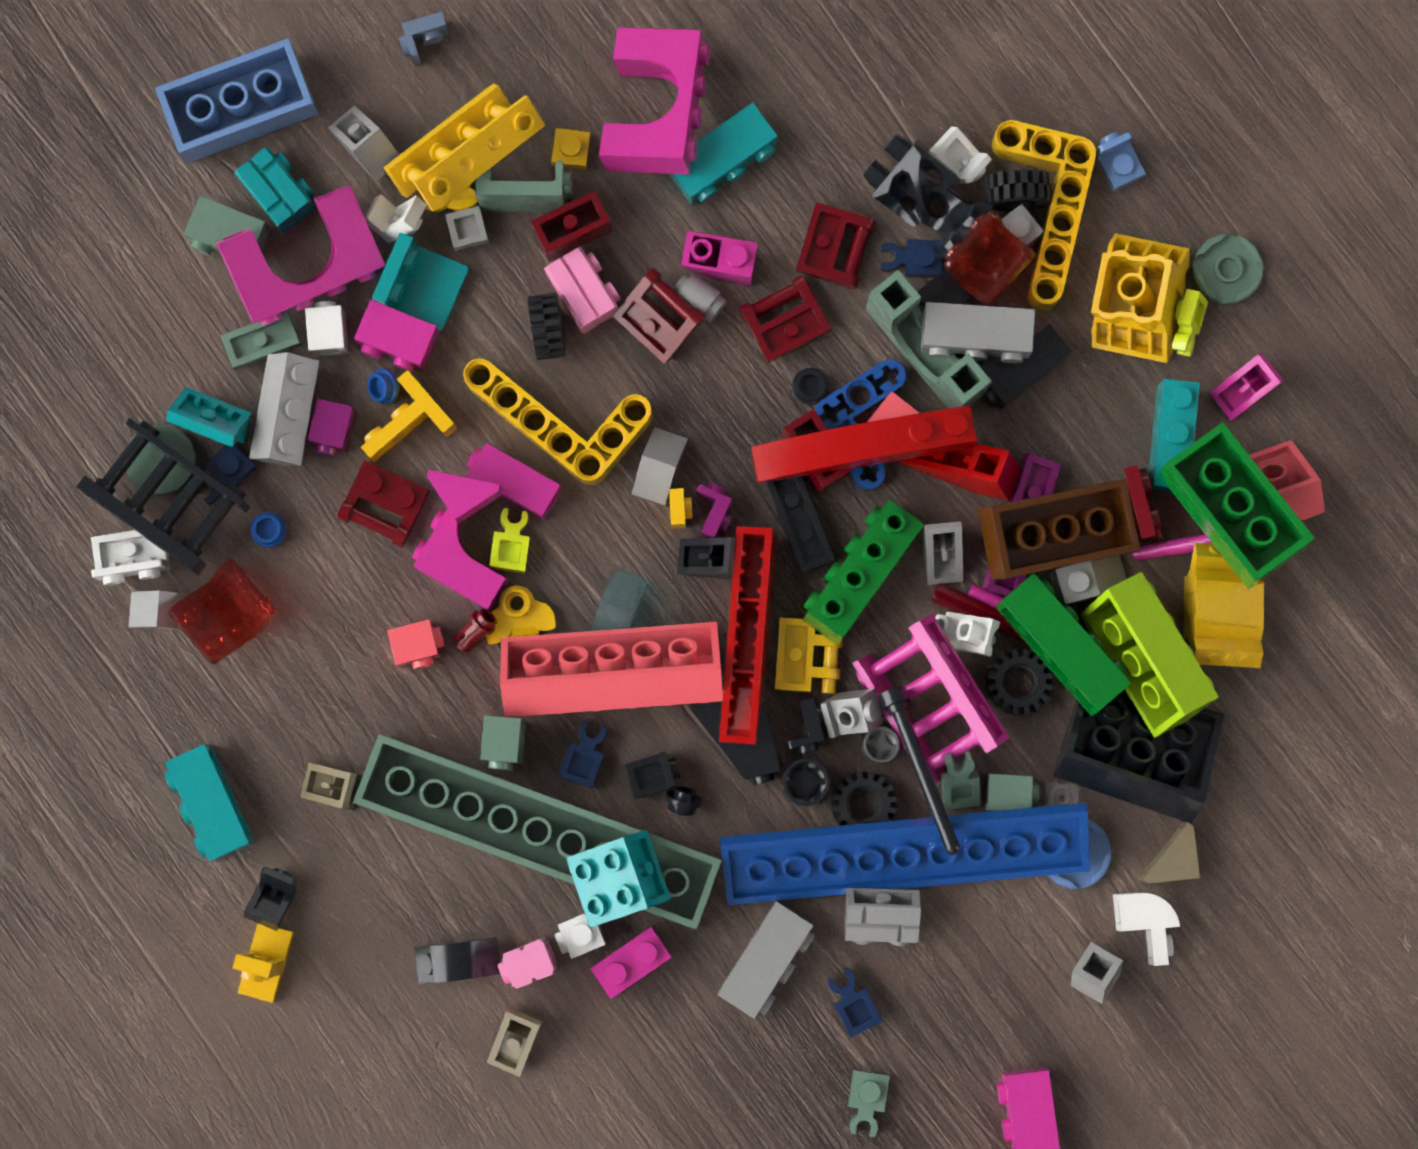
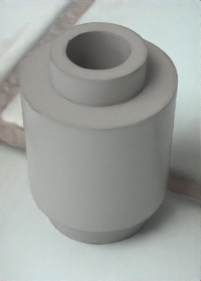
(700, 295)

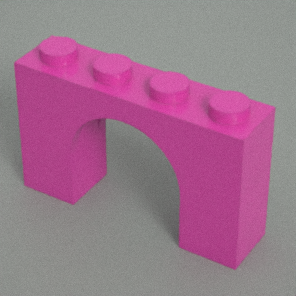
(669, 142)
(351, 257)
(443, 553)

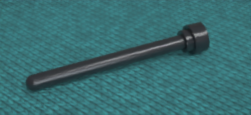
(896, 703)

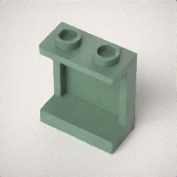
(524, 195)

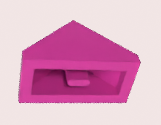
(1246, 386)
(462, 494)

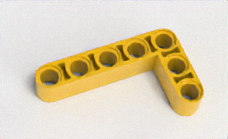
(1061, 206)
(555, 428)

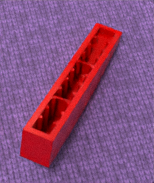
(866, 444)
(748, 634)

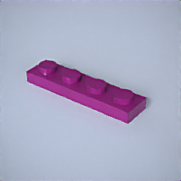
(1035, 479)

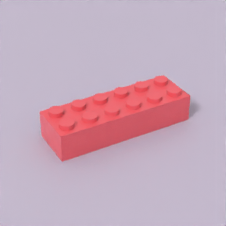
(610, 669)

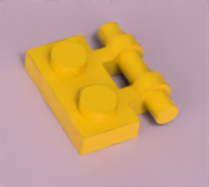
(795, 658)

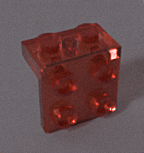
(988, 259)
(223, 613)

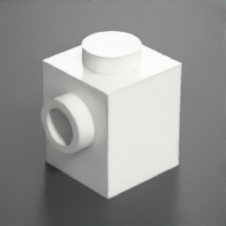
(579, 937)

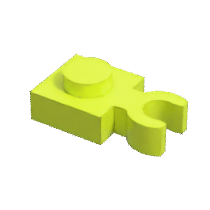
(1189, 317)
(510, 548)

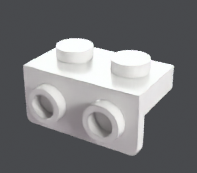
(126, 555)

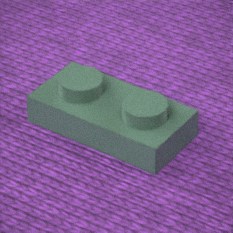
(255, 342)

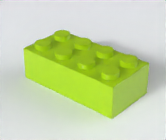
(1143, 637)

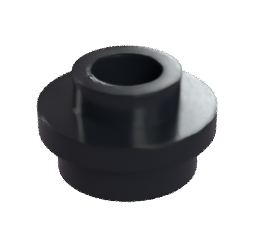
(683, 800)

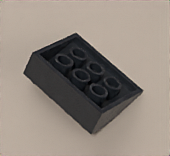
(1124, 760)

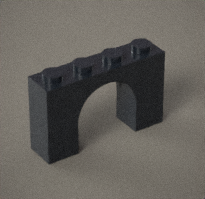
(1007, 379)

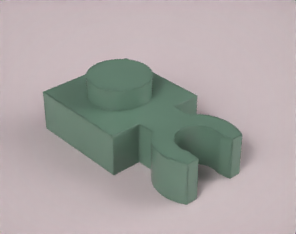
(960, 784)
(867, 1094)

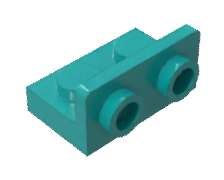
(209, 417)

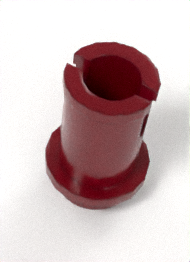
(481, 623)

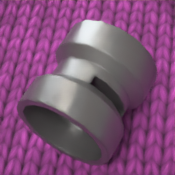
(885, 744)

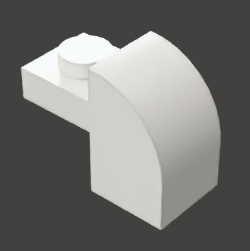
(1151, 914)

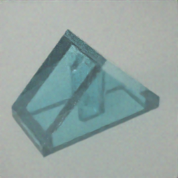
(620, 602)

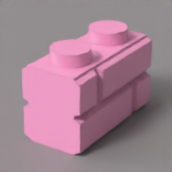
(582, 289)
(528, 963)

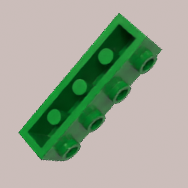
(862, 572)
(1063, 644)

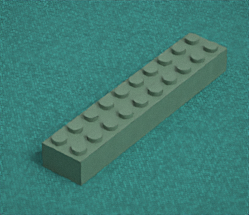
(517, 822)

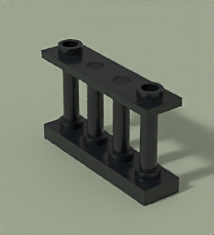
(160, 530)

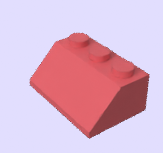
(1292, 478)

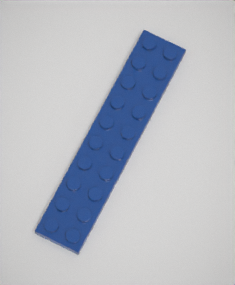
(905, 854)

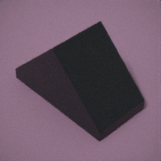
(707, 557)

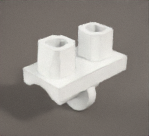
(969, 632)

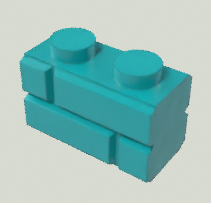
(275, 189)

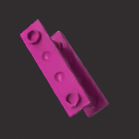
(945, 669)

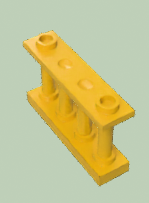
(464, 146)

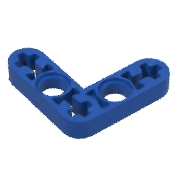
(846, 420)

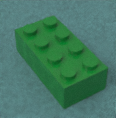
(1236, 506)

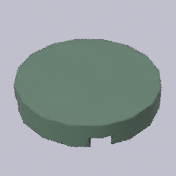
(1227, 269)
(150, 457)

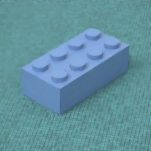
(236, 101)

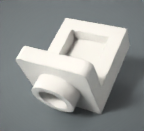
(961, 156)
(392, 220)

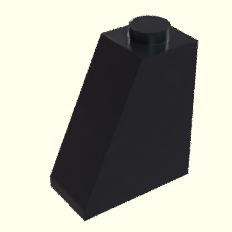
(751, 761)

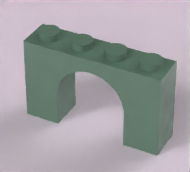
(897, 312)

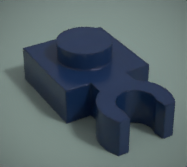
(919, 258)
(226, 467)
(583, 762)
(855, 1008)

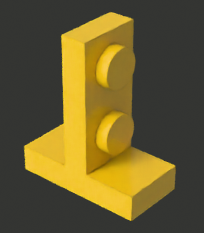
(406, 419)
(264, 963)

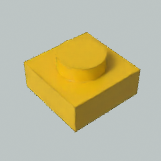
(571, 148)
(679, 508)

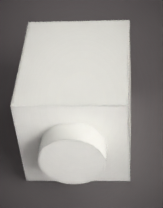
(326, 329)

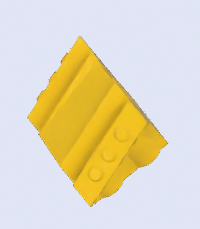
(1139, 297)
(1221, 613)

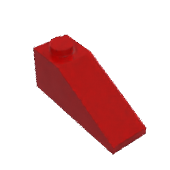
(976, 469)

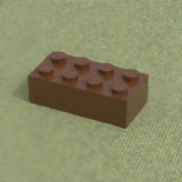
(1058, 529)

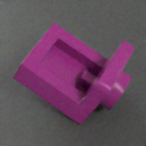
(718, 519)

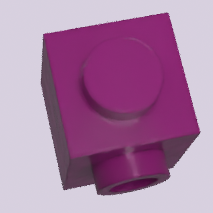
(331, 427)

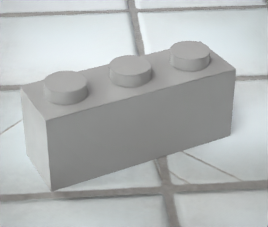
(977, 331)
(284, 409)
(766, 960)

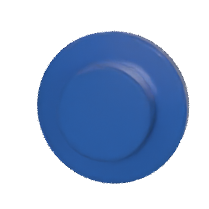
(383, 386)
(268, 530)

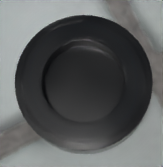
(809, 386)

